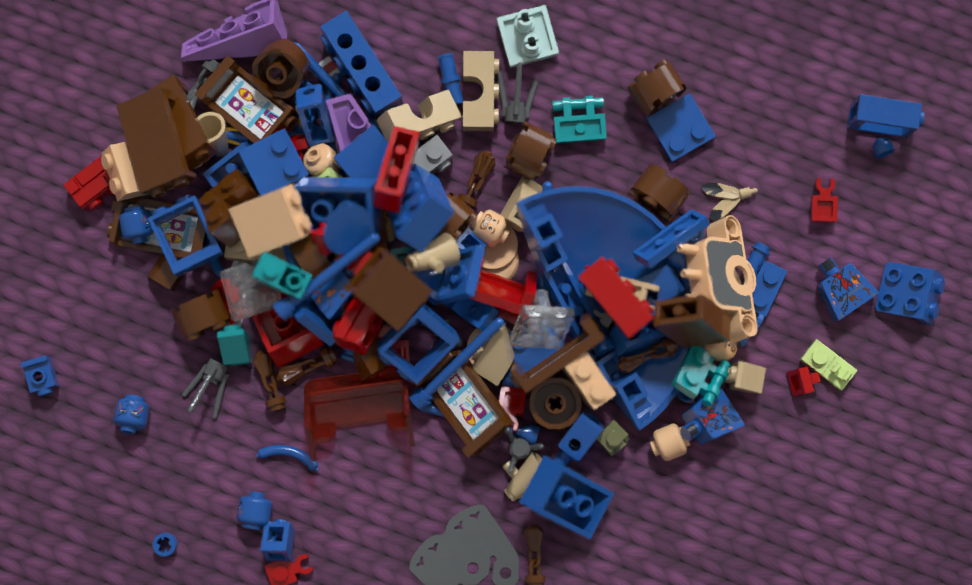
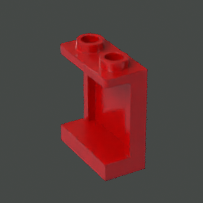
(505, 292)

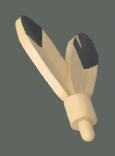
(730, 195)

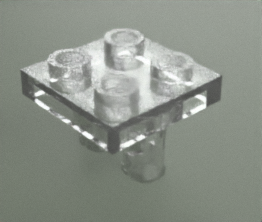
(244, 294)
(541, 324)

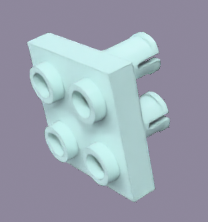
(527, 36)

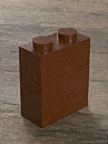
(389, 288)
(692, 321)

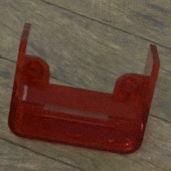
(351, 401)

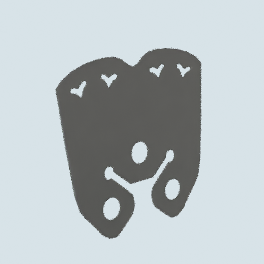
(459, 547)

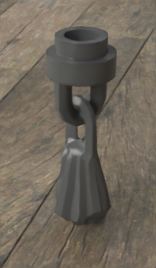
(209, 66)

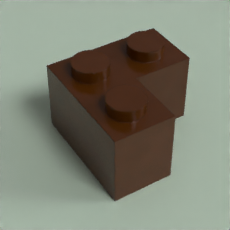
(215, 204)

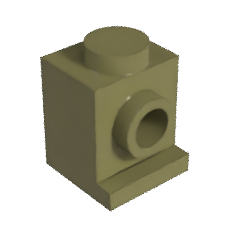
(612, 438)

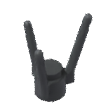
(516, 112)
(211, 372)
(519, 449)

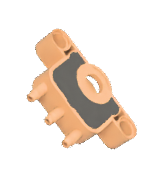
(713, 274)

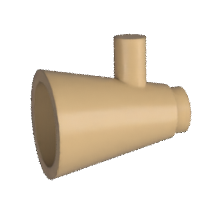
(215, 130)
(439, 254)
(521, 477)

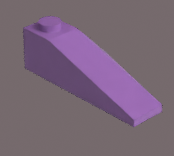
(239, 37)
(346, 121)

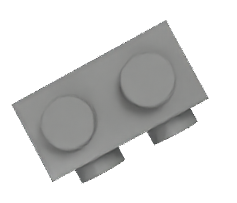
(434, 156)

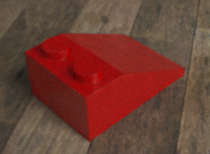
(283, 338)

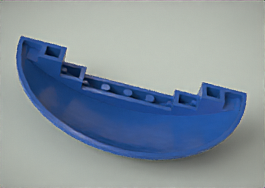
(575, 229)

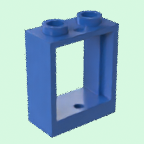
(885, 116)
(196, 259)
(406, 370)

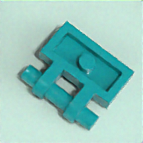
(580, 127)
(693, 371)

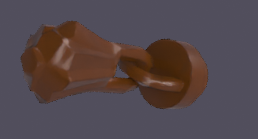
(483, 164)
(630, 362)
(264, 365)
(289, 374)
(534, 536)

